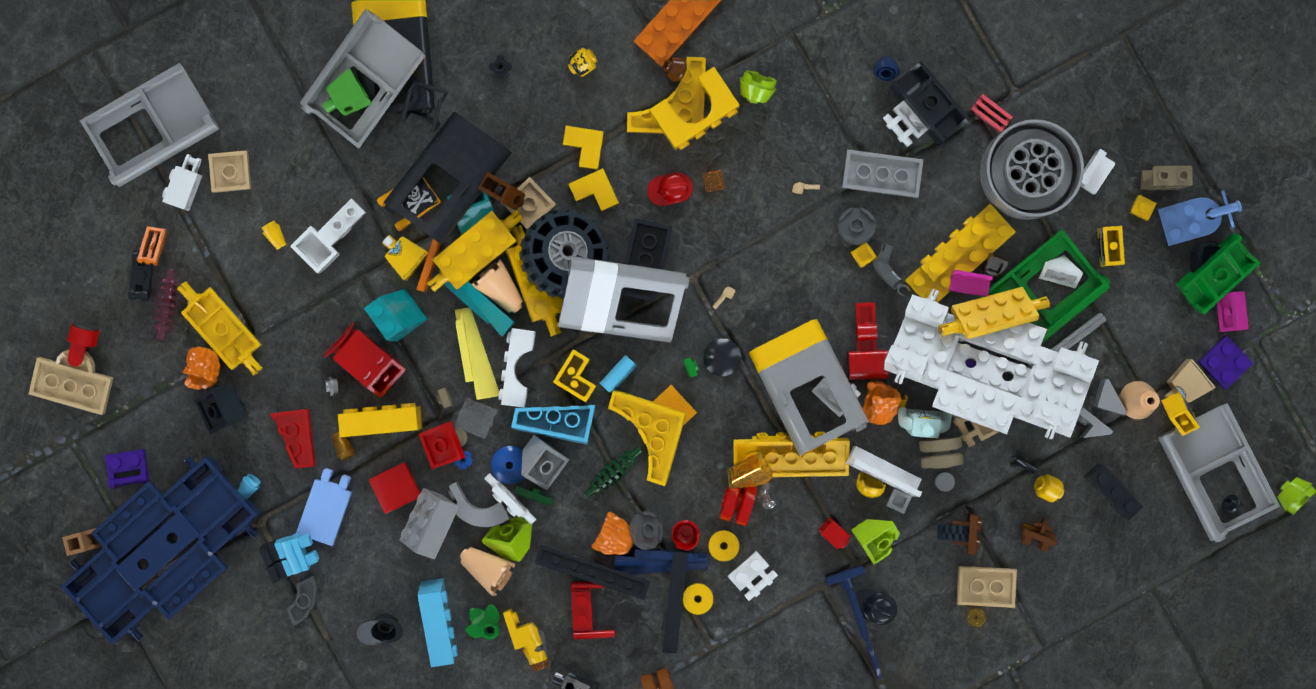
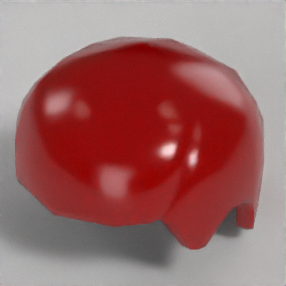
(685, 535)

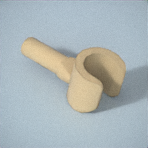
(799, 187)
(728, 292)

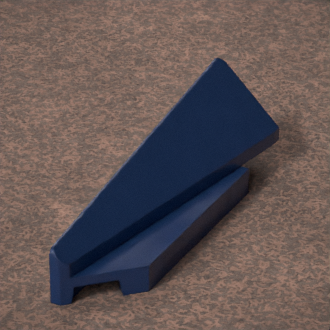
(657, 561)

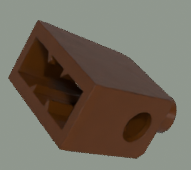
(509, 196)

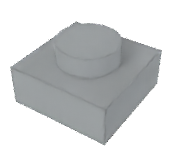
(898, 500)

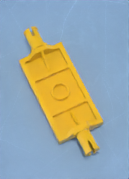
(474, 250)
(538, 303)
(993, 313)
(220, 328)

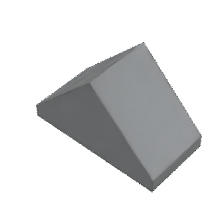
(1108, 399)

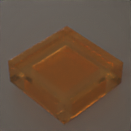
(713, 181)

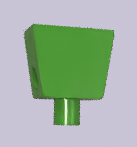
(346, 94)

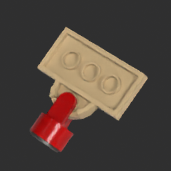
(73, 375)

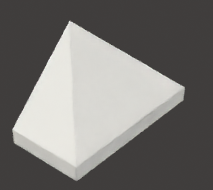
(1061, 271)

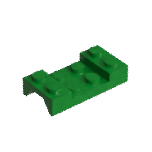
(1218, 274)

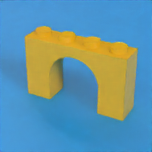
(681, 132)

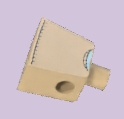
(1189, 381)

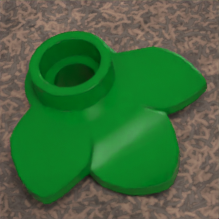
(483, 619)

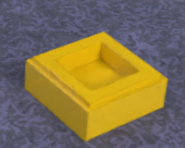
(863, 255)

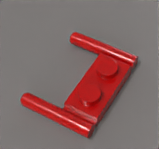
(583, 612)

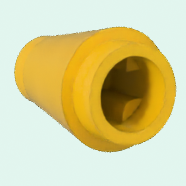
(274, 234)

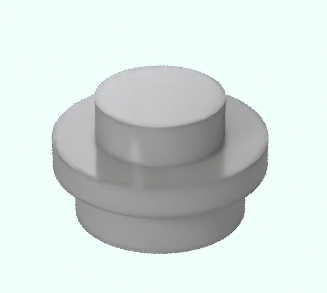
(332, 386)

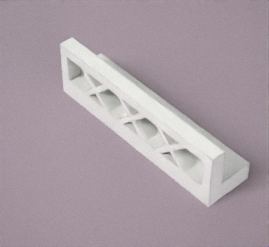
(884, 471)

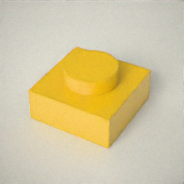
(1142, 207)

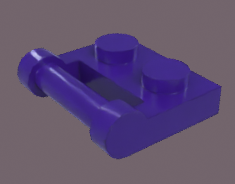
(126, 462)

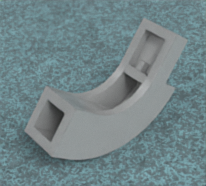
(474, 515)

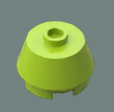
(756, 87)
(1295, 494)

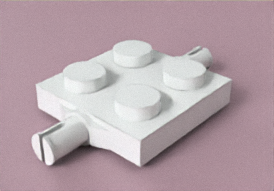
(502, 494)

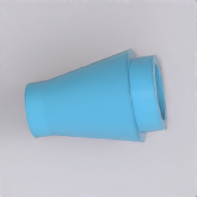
(248, 486)

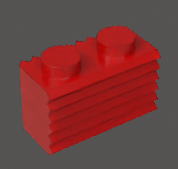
(834, 534)

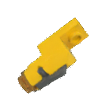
(529, 638)

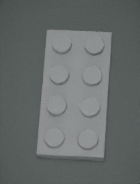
(882, 173)

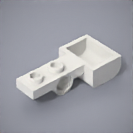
(317, 246)

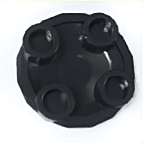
(722, 357)

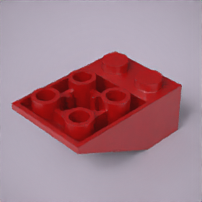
(369, 363)

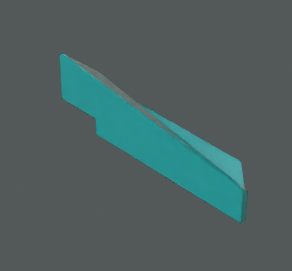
(482, 307)

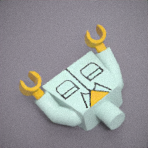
(923, 422)

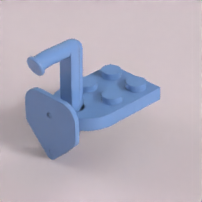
(1188, 219)

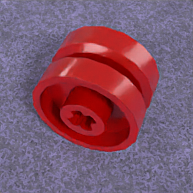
(738, 502)

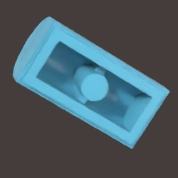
(618, 374)

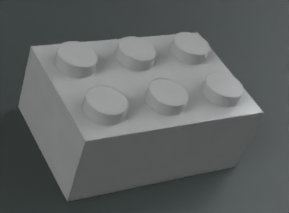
(428, 523)

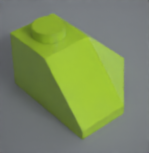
(876, 538)
(510, 539)

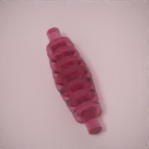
(165, 304)

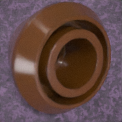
(675, 68)

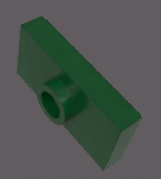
(534, 494)

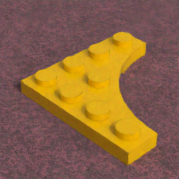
(685, 101)
(658, 427)

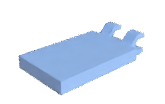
(325, 508)

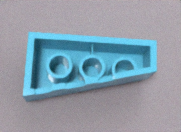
(563, 423)
(436, 622)

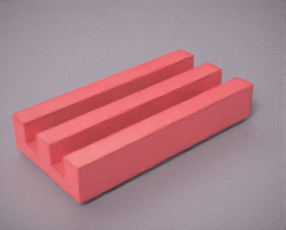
(1004, 122)

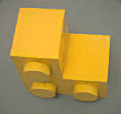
(570, 376)

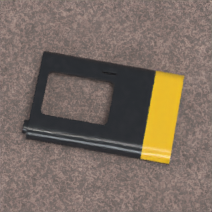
(411, 21)

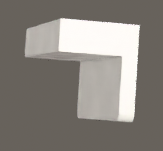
(1096, 171)

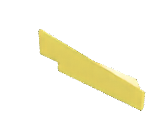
(474, 356)

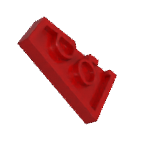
(297, 435)

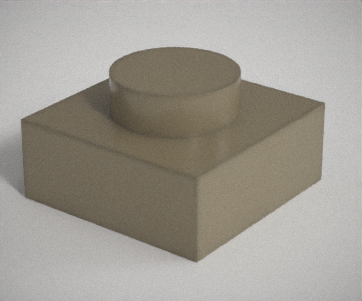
(444, 398)

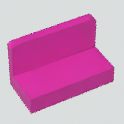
(970, 283)
(1232, 312)

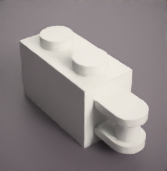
(183, 184)

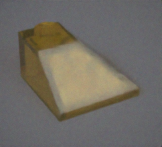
(749, 472)

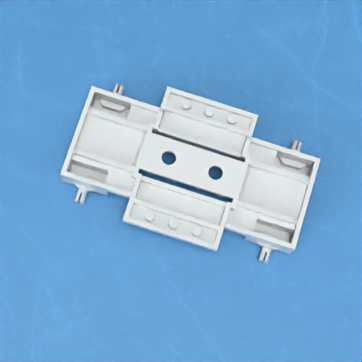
(1043, 396)

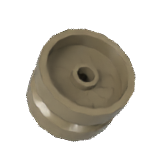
(941, 455)

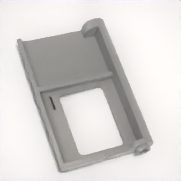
(174, 109)

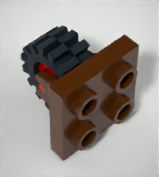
(962, 532)

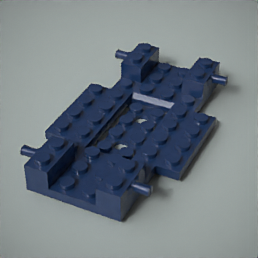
(204, 508)

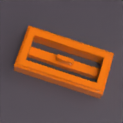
(149, 259)

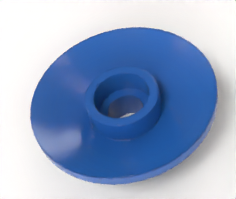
(498, 465)

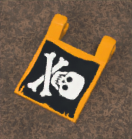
(418, 202)

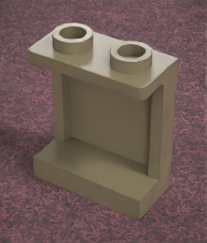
(1166, 178)

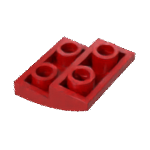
(395, 487)

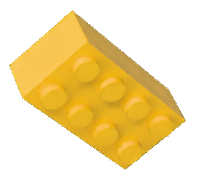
(380, 421)

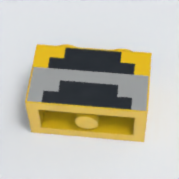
(1110, 246)
(1180, 413)

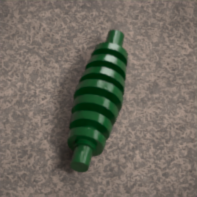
(613, 472)

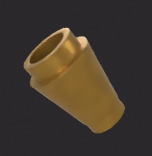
(343, 448)

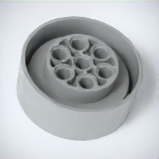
(1009, 194)

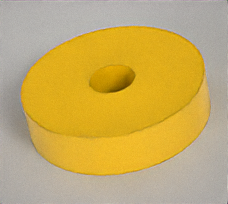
(723, 554)
(697, 607)

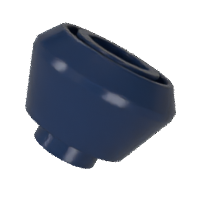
(886, 68)

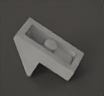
(1095, 426)

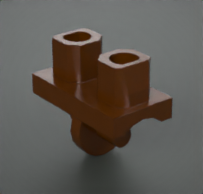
(1038, 531)

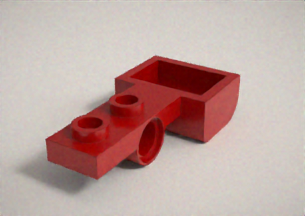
(867, 360)

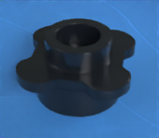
(505, 66)

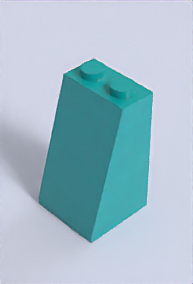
(396, 314)

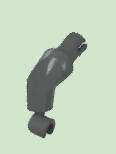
(886, 272)

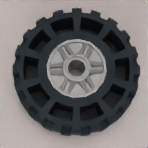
(552, 236)

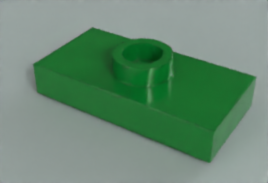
(691, 367)

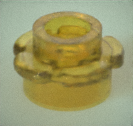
(976, 622)

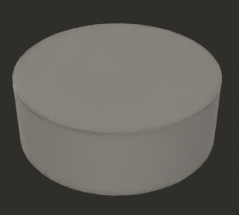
(944, 481)

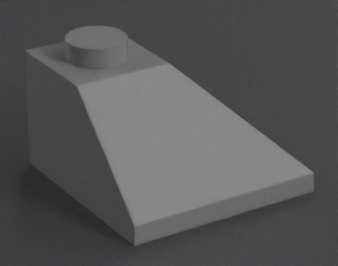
(541, 462)

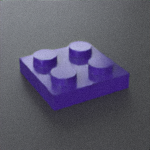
(1225, 362)

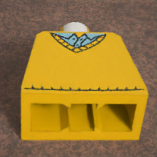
(404, 256)

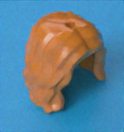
(201, 368)
(881, 403)
(614, 536)

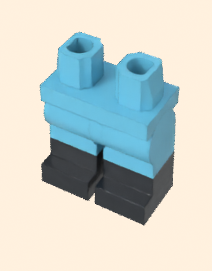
(288, 556)

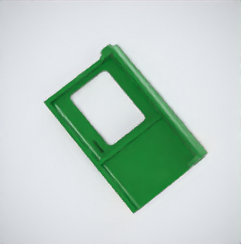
(1074, 302)

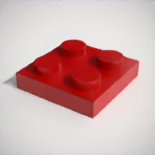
(441, 445)

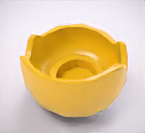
(869, 485)

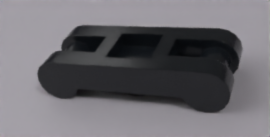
(140, 276)

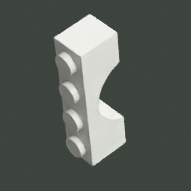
(513, 391)

